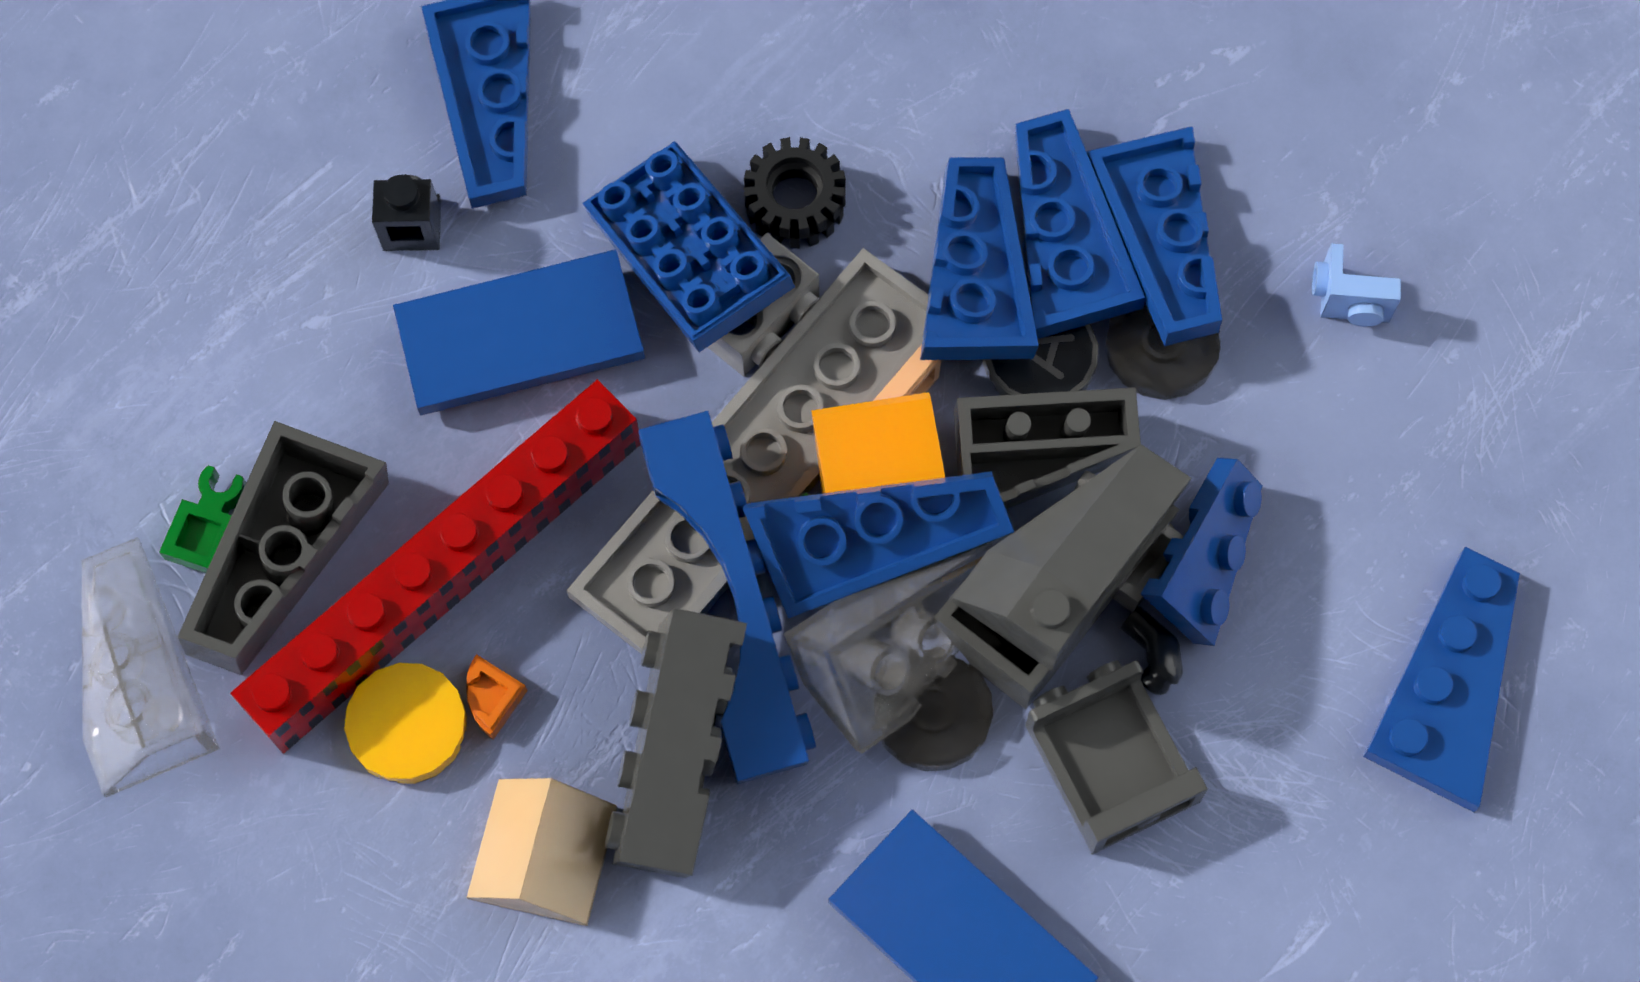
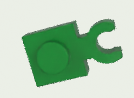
(200, 526)

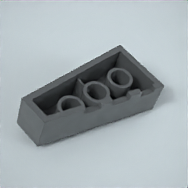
(279, 539)

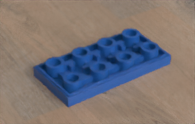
(688, 246)
(518, 332)
(946, 916)

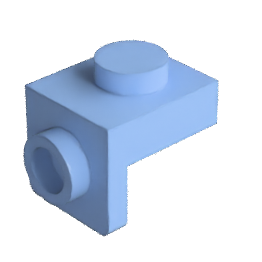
(1358, 298)

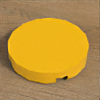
(405, 723)

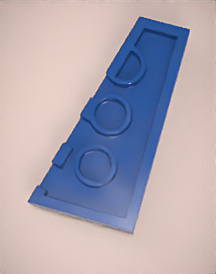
(484, 80)
(1161, 220)
(1071, 240)
(978, 272)
(861, 537)
(1449, 693)

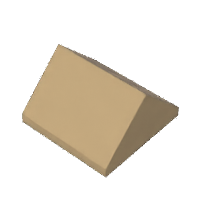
(542, 849)

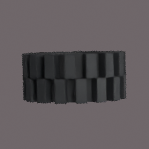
(795, 163)

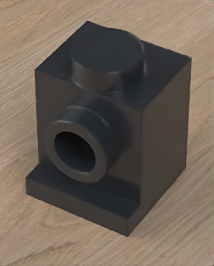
(406, 202)

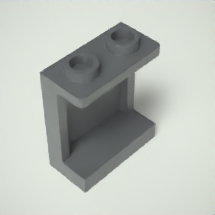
(1112, 755)

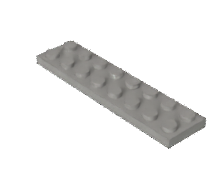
(831, 358)

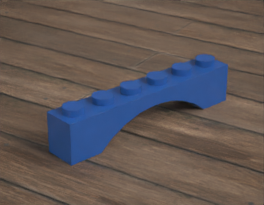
(690, 478)

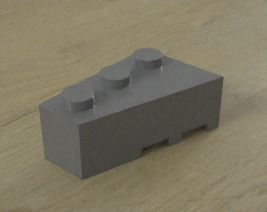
(1044, 438)

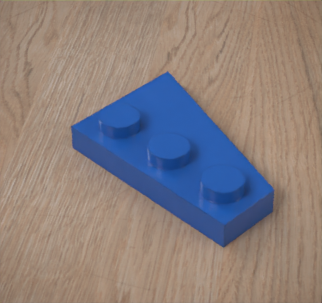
(1205, 562)

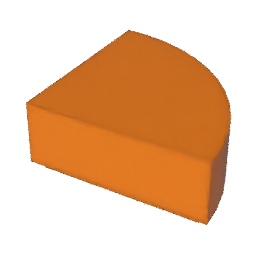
(491, 695)

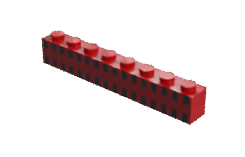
(438, 566)

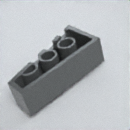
(674, 743)

